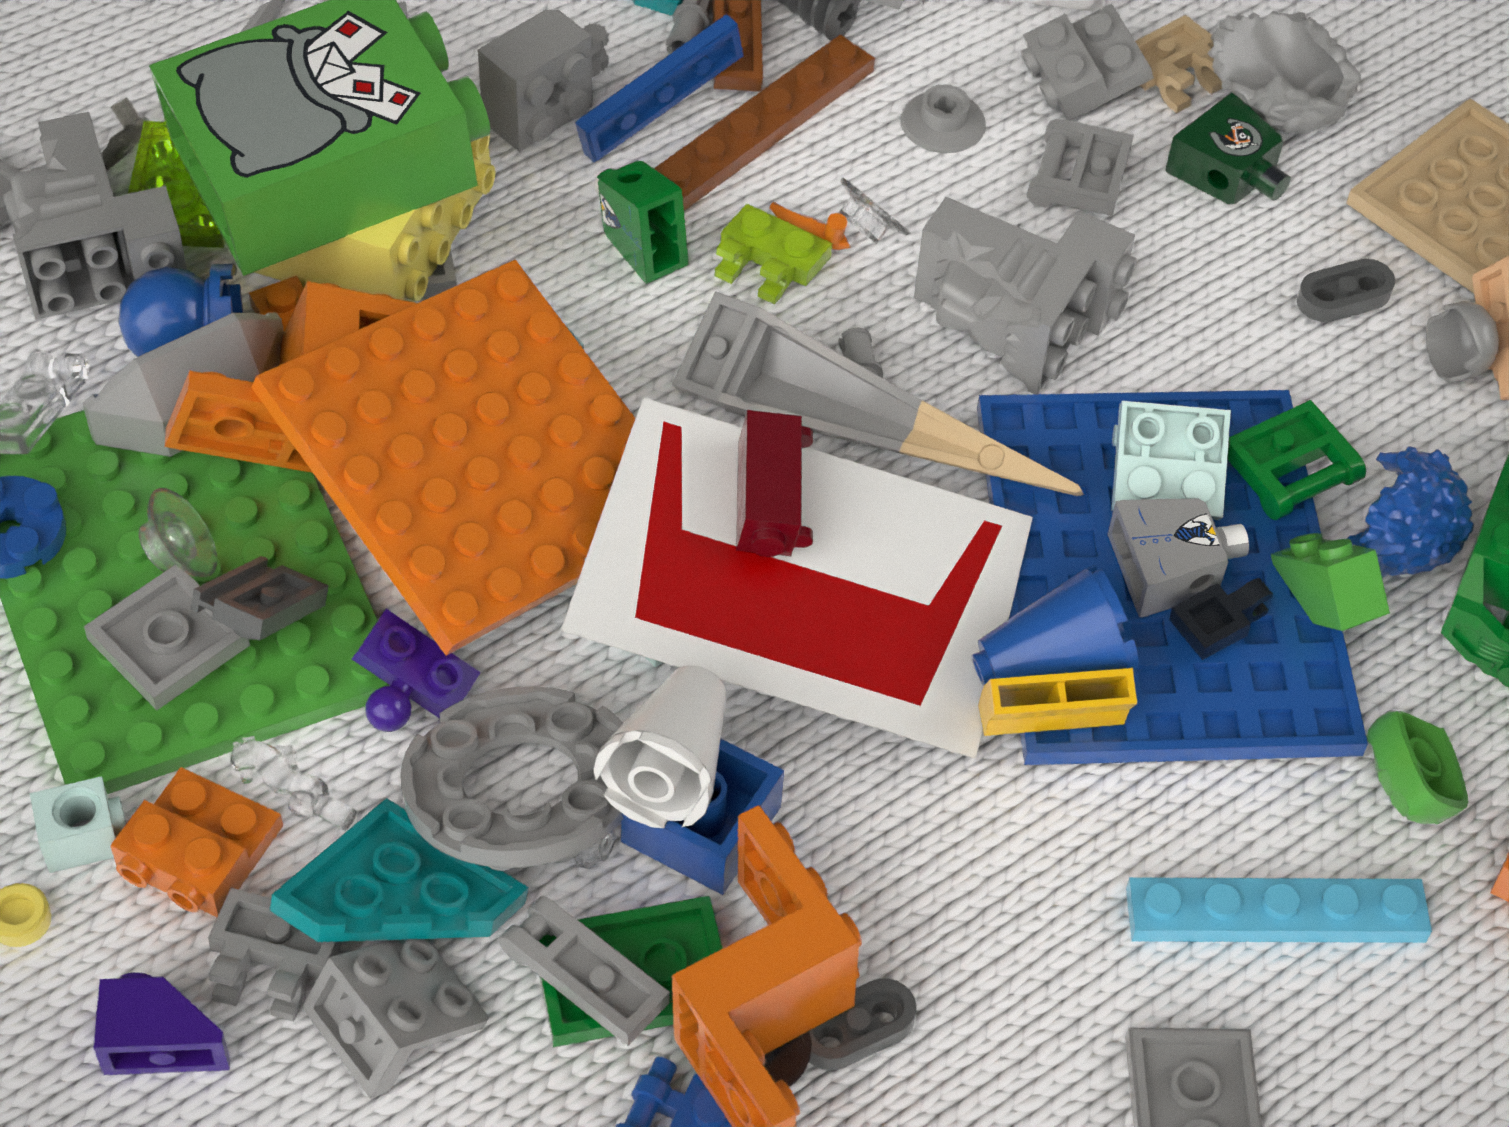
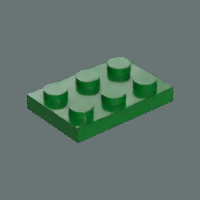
(654, 939)

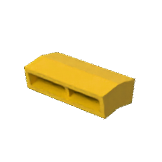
(1057, 701)

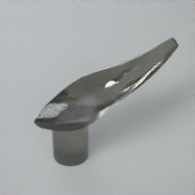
(128, 137)

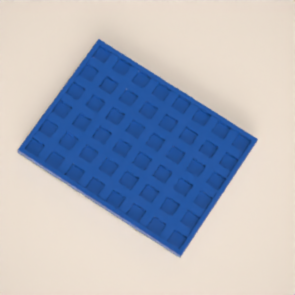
(1263, 697)

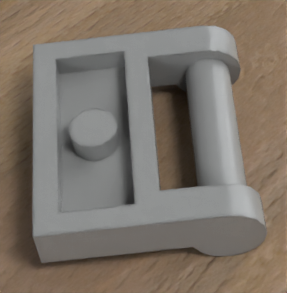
(1096, 171)

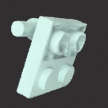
(1171, 453)

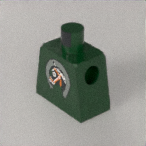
(1229, 153)

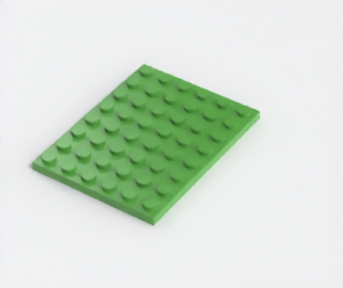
(265, 691)

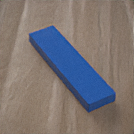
(659, 88)

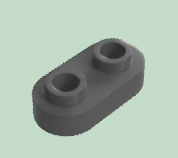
(1340, 290)
(859, 1029)

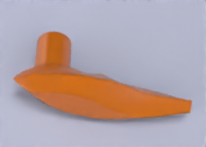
(831, 231)

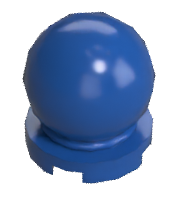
(175, 303)

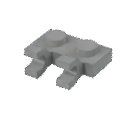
(253, 933)

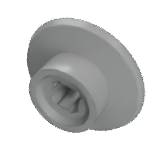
(943, 120)

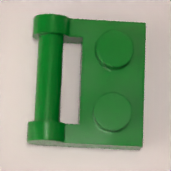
(1287, 444)

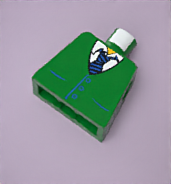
(644, 219)

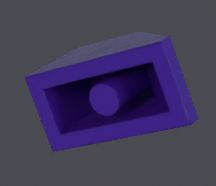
(153, 1029)

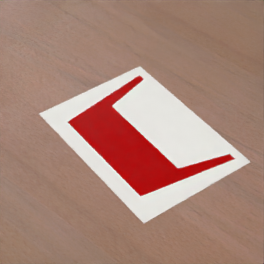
(855, 626)

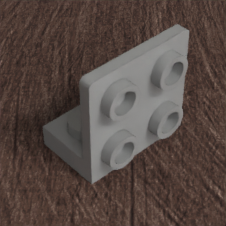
(386, 1004)

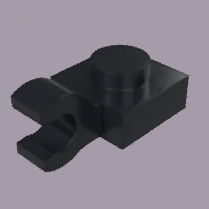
(1217, 619)

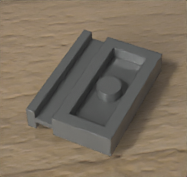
(259, 598)

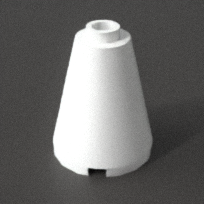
(667, 751)

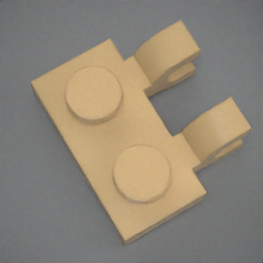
(1171, 52)

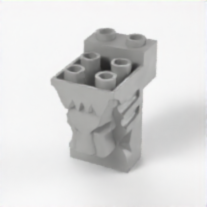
(74, 235)
(1022, 290)

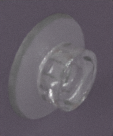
(868, 215)
(177, 535)

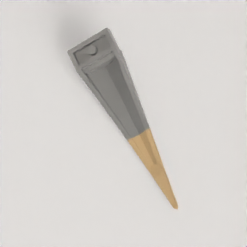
(761, 363)

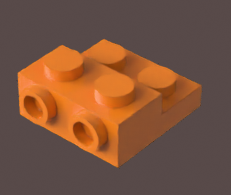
(195, 842)

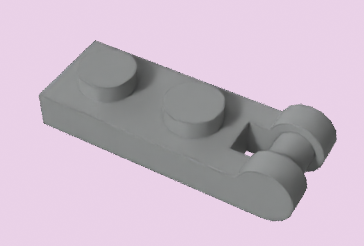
(586, 970)

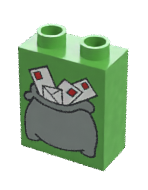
(320, 125)

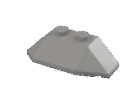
(141, 397)

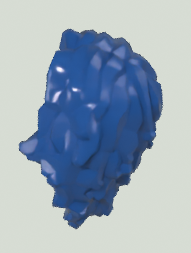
(1420, 517)

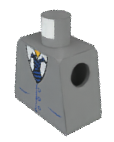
(1171, 550)

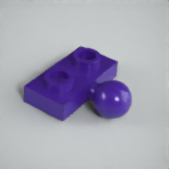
(413, 669)

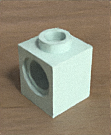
(62, 807)

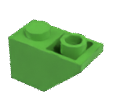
(1333, 580)

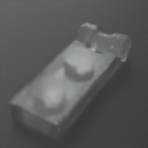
(39, 398)

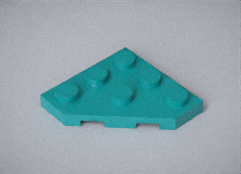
(394, 886)

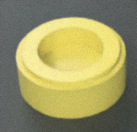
(23, 915)

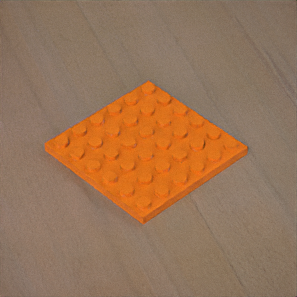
(461, 448)

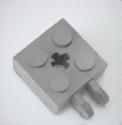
(540, 76)

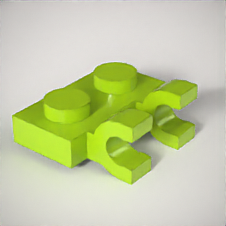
(776, 245)

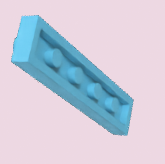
(1277, 910)

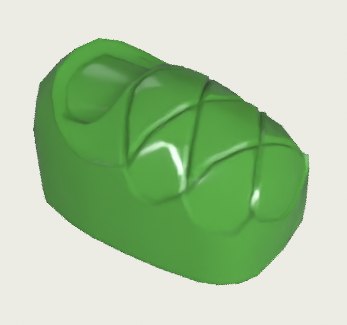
(1417, 768)

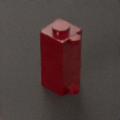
(771, 484)

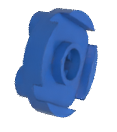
(41, 521)

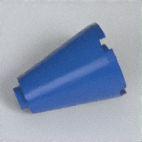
(1062, 632)

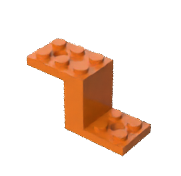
(225, 414)
(768, 983)

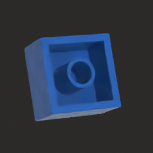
(710, 846)

